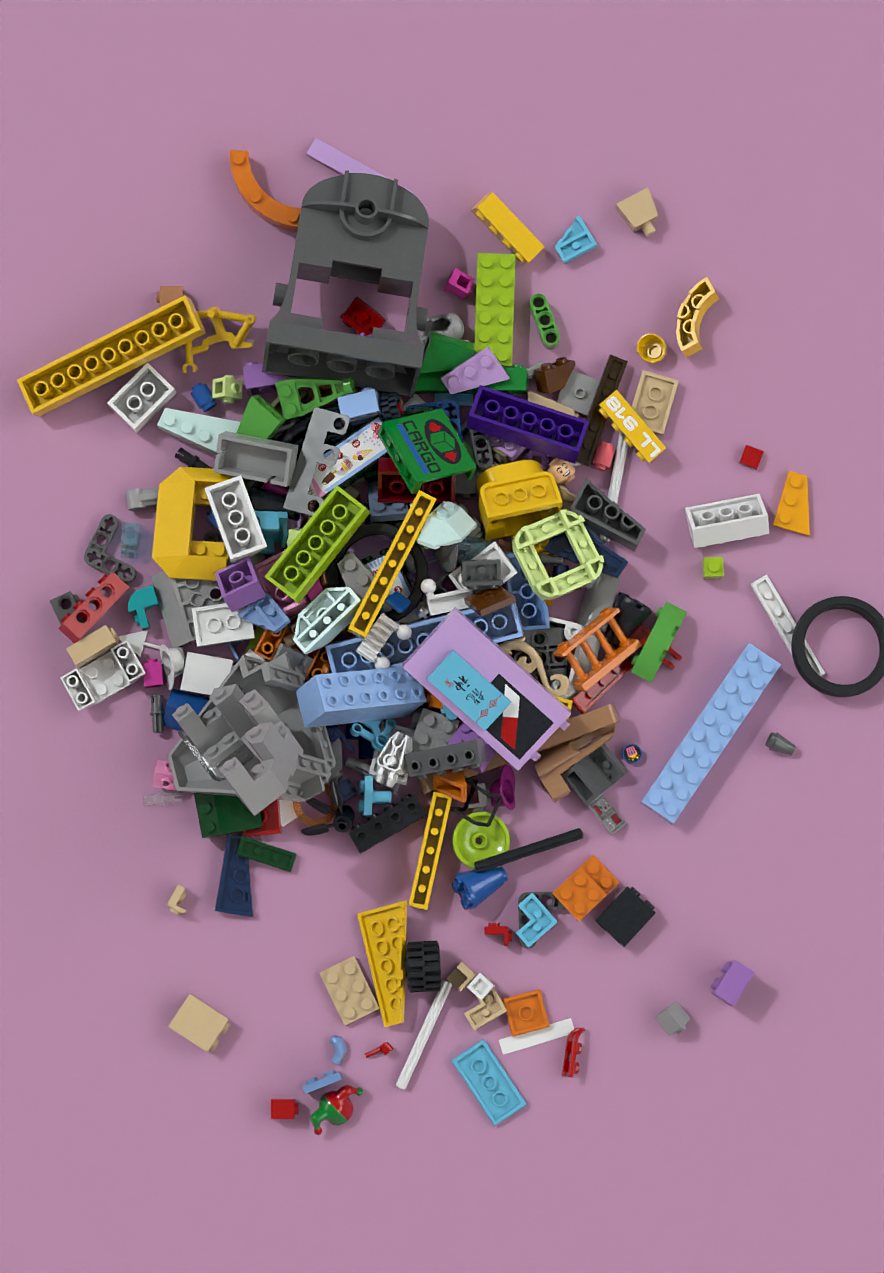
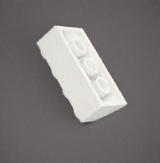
(235, 519)
(727, 520)

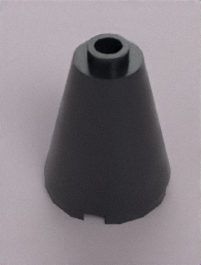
(269, 501)
(629, 618)

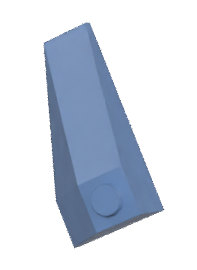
(531, 609)

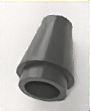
(779, 744)

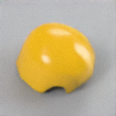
(651, 348)

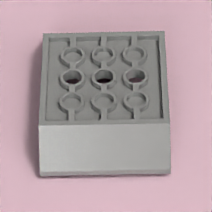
(179, 597)

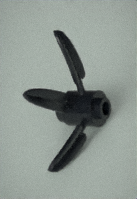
(343, 815)

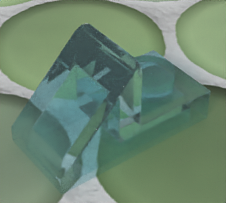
(471, 547)

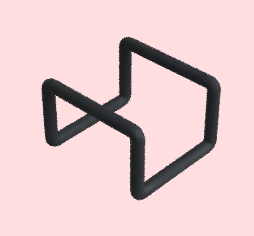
(473, 782)

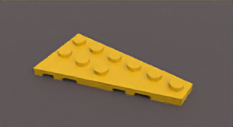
(385, 947)

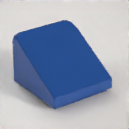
(398, 602)

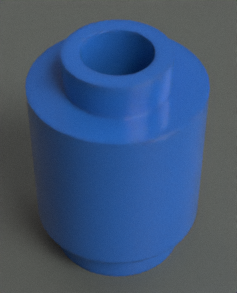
(203, 397)

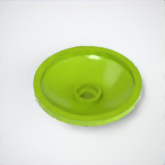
(494, 838)

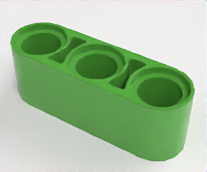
(544, 312)

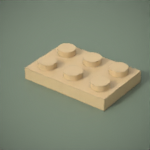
(654, 400)
(349, 990)

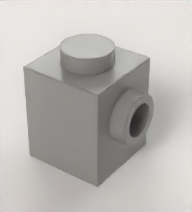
(673, 1019)

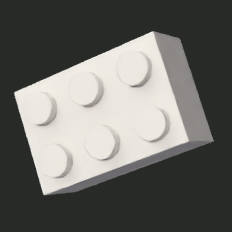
(141, 398)

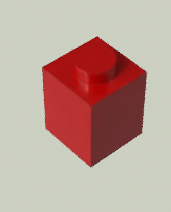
(284, 1108)

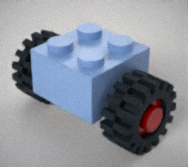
(363, 407)

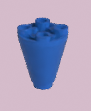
(477, 887)

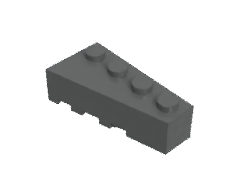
(606, 516)

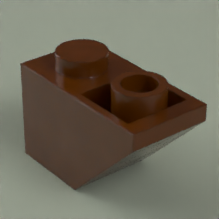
(553, 375)

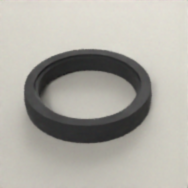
(416, 552)
(798, 646)

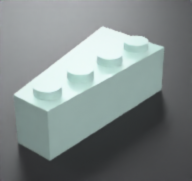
(196, 428)

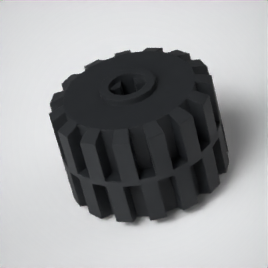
(423, 966)

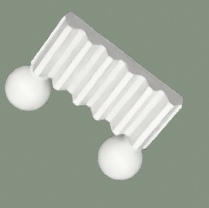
(446, 601)
(378, 636)

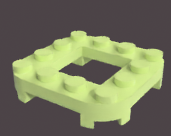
(581, 543)

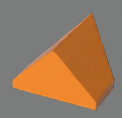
(451, 784)

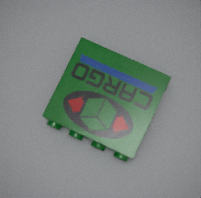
(425, 448)

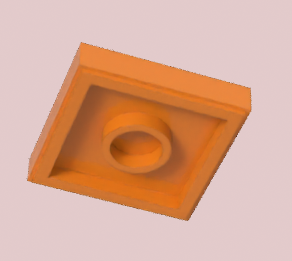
(526, 1012)

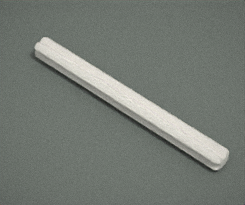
(617, 473)
(423, 1035)

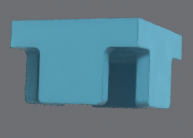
(273, 529)

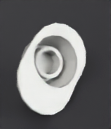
(173, 664)

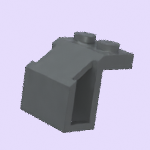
(594, 774)

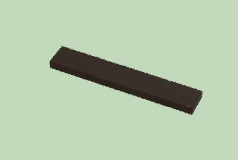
(607, 385)

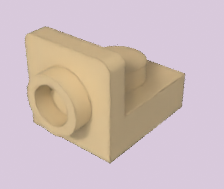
(178, 896)

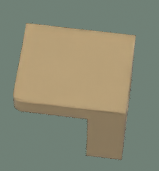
(461, 976)

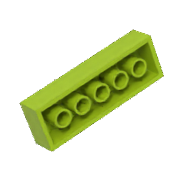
(495, 305)
(317, 544)

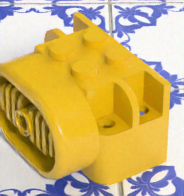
(515, 497)

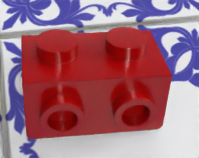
(362, 317)

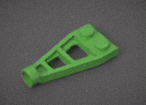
(291, 400)

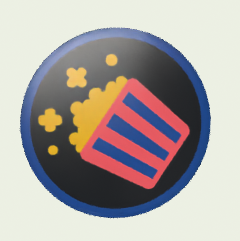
(631, 753)

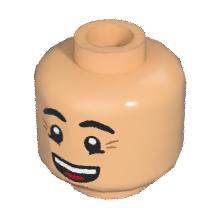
(562, 471)

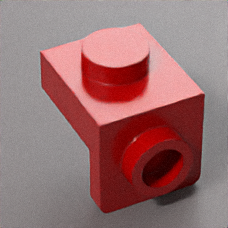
(496, 929)

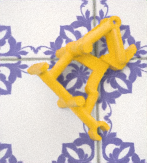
(216, 316)

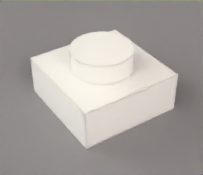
(480, 986)

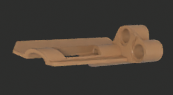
(564, 756)

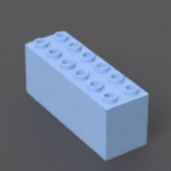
(359, 696)

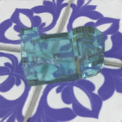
(130, 540)

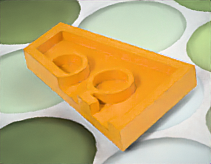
(793, 505)

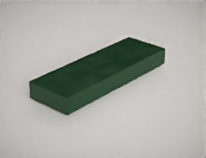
(266, 854)

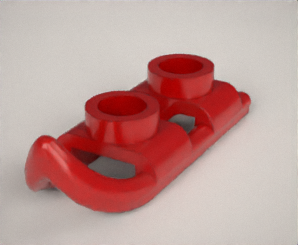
(572, 1067)

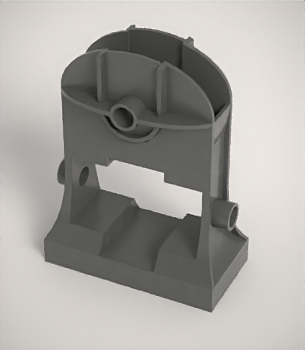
(365, 233)

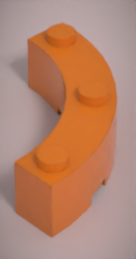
(257, 200)

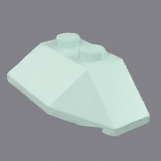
(446, 526)
(325, 618)

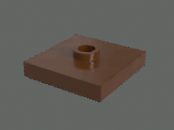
(489, 600)

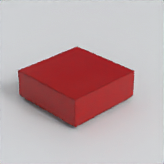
(751, 457)

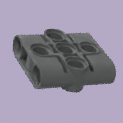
(550, 637)

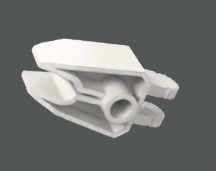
(393, 758)

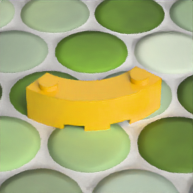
(690, 315)

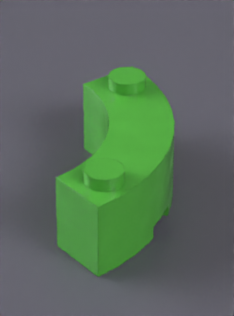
(660, 639)

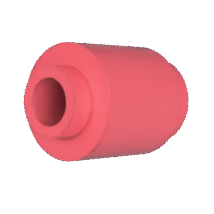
(603, 456)

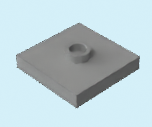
(578, 392)

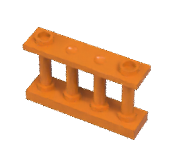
(612, 658)

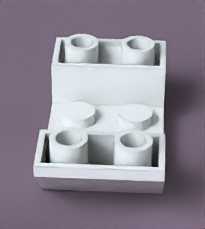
(103, 676)

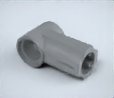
(139, 498)

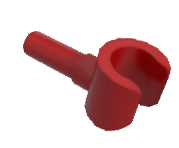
(385, 1048)

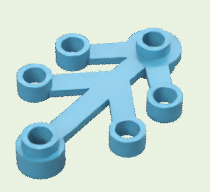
(376, 736)

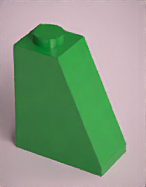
(444, 353)

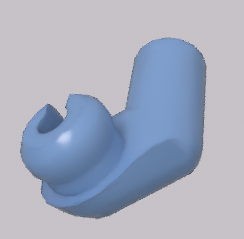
(340, 1049)

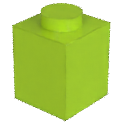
(712, 568)

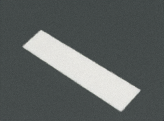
(536, 1037)

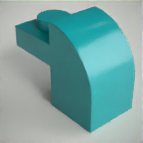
(139, 602)

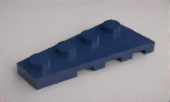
(561, 547)
(234, 884)

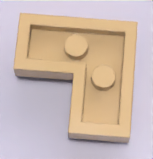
(488, 1010)

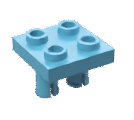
(370, 796)

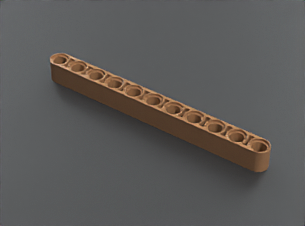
(578, 727)

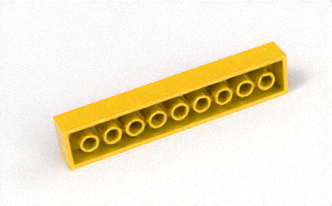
(111, 356)

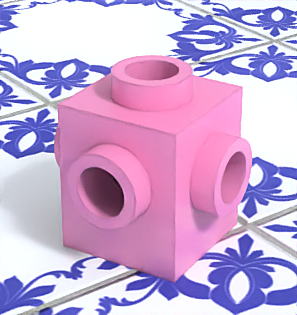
(163, 776)

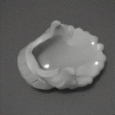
(445, 324)

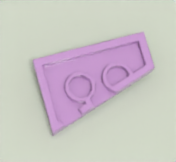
(476, 371)

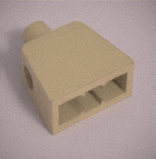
(639, 211)

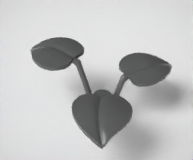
(448, 561)

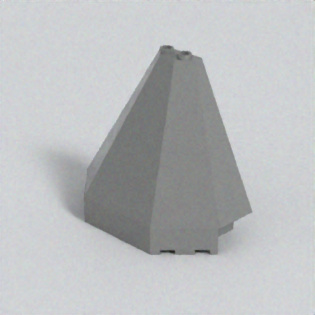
(277, 685)

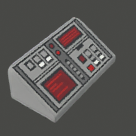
(606, 814)

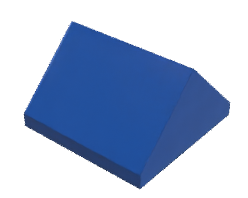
(179, 698)

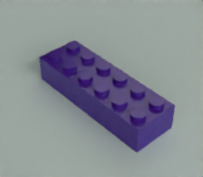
(527, 424)

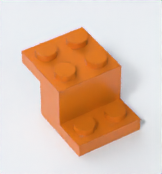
(585, 888)

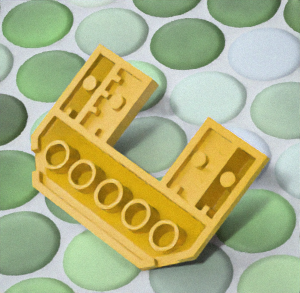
(174, 526)

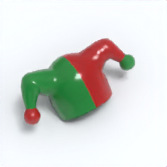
(334, 1107)

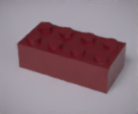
(394, 489)

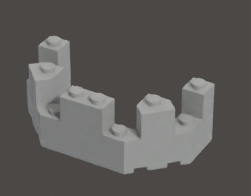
(245, 721)

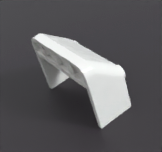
(570, 630)

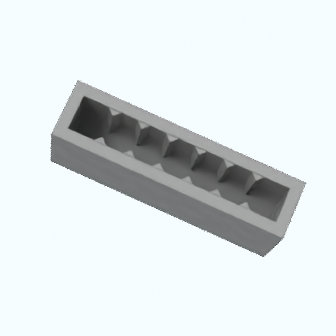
(597, 597)

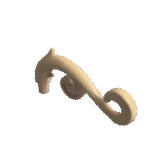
(519, 644)

